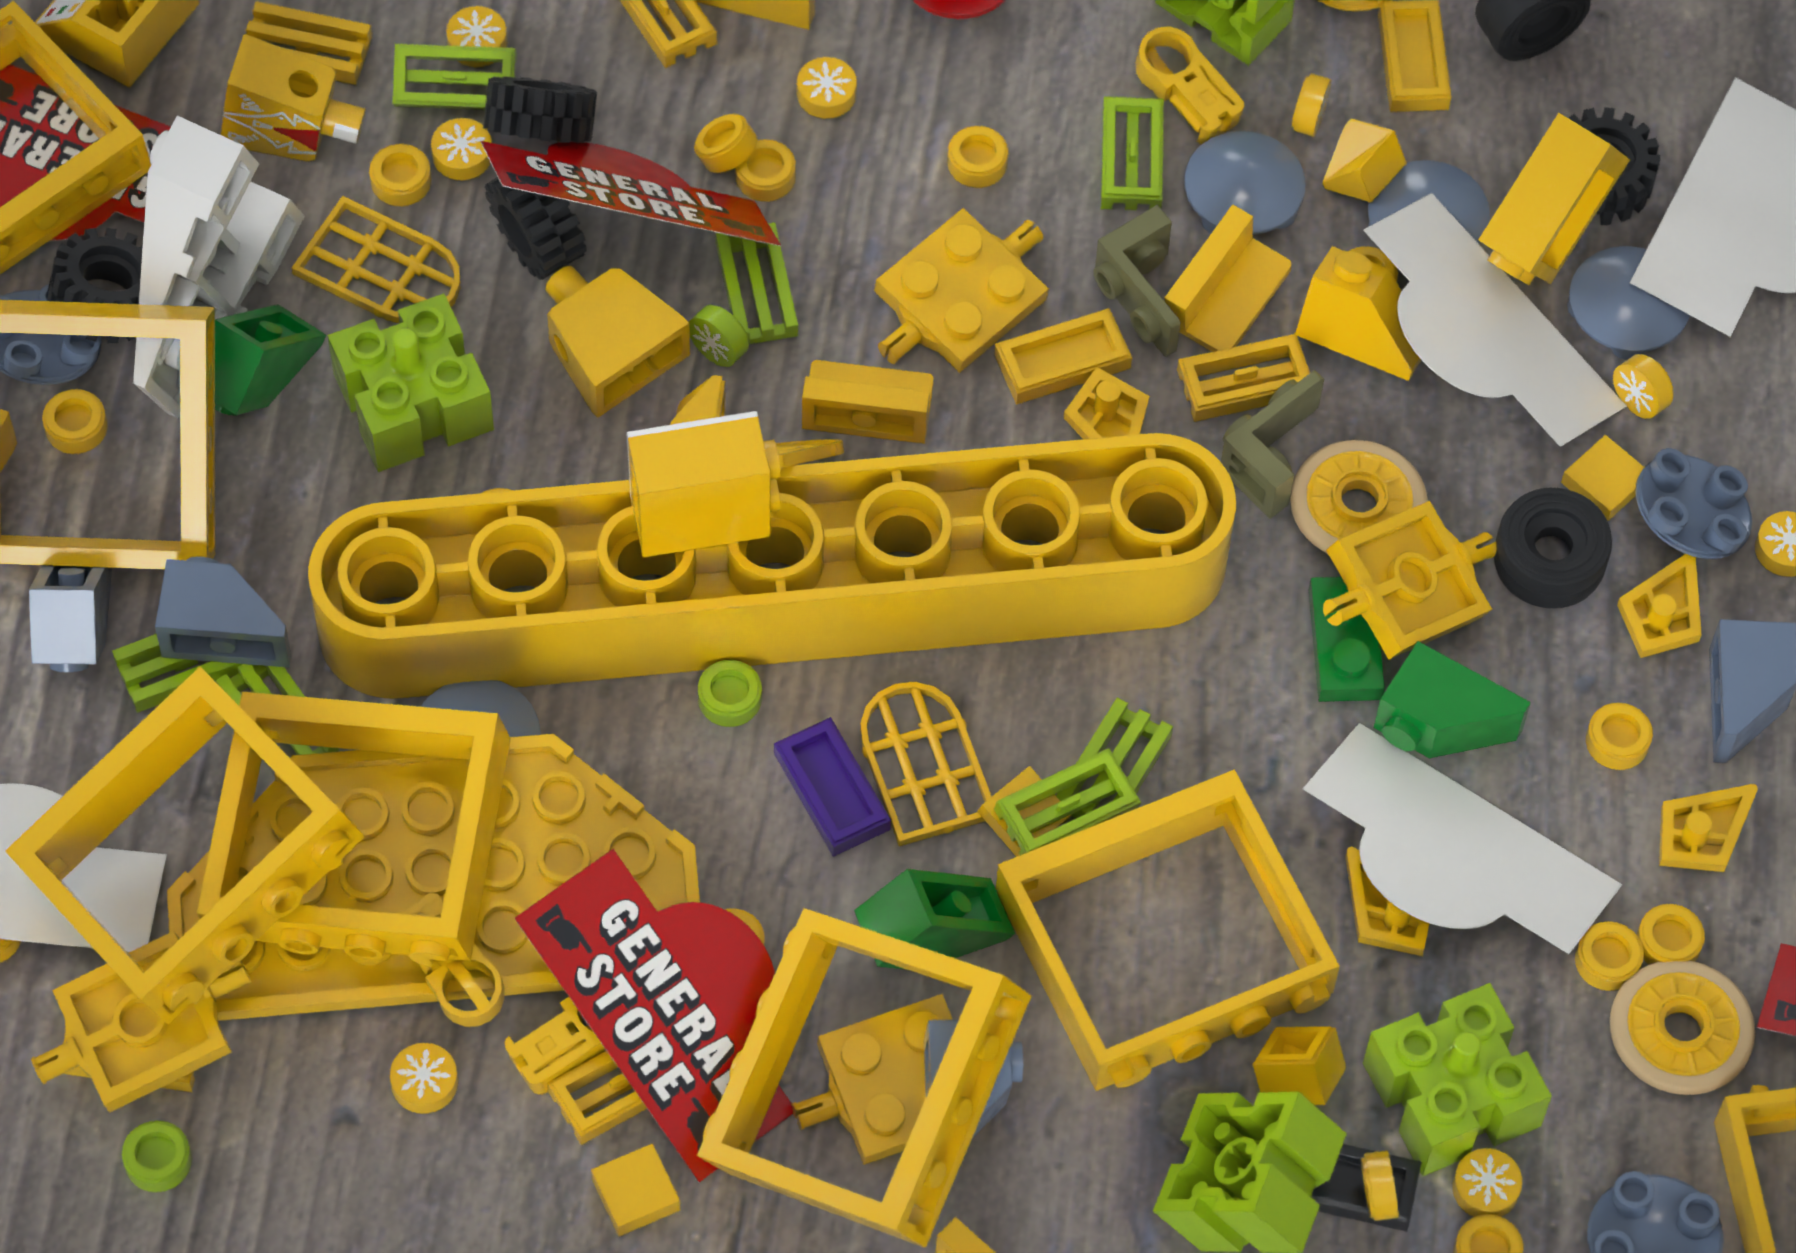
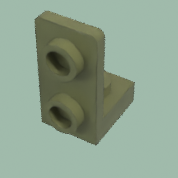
(1119, 272)
(1247, 454)

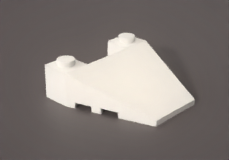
(203, 240)

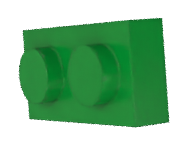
(1345, 654)

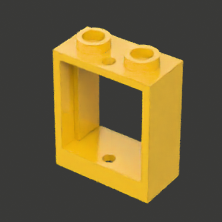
(1552, 201)

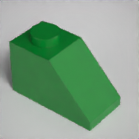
(259, 356)
(1446, 707)
(937, 913)

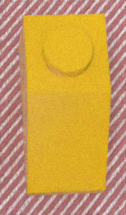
(1356, 313)

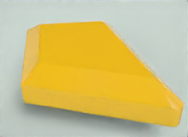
(1106, 408)
(1664, 609)
(1703, 828)
(1379, 920)

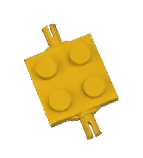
(960, 290)
(1409, 579)
(128, 1044)
(875, 1078)

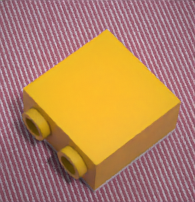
(702, 483)

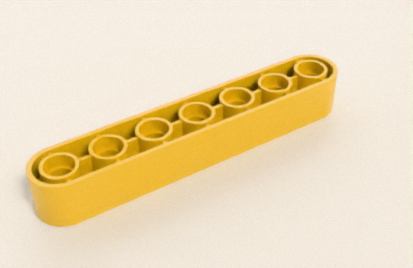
(832, 602)

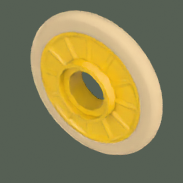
(1350, 466)
(1673, 1064)

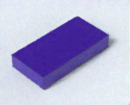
(832, 786)

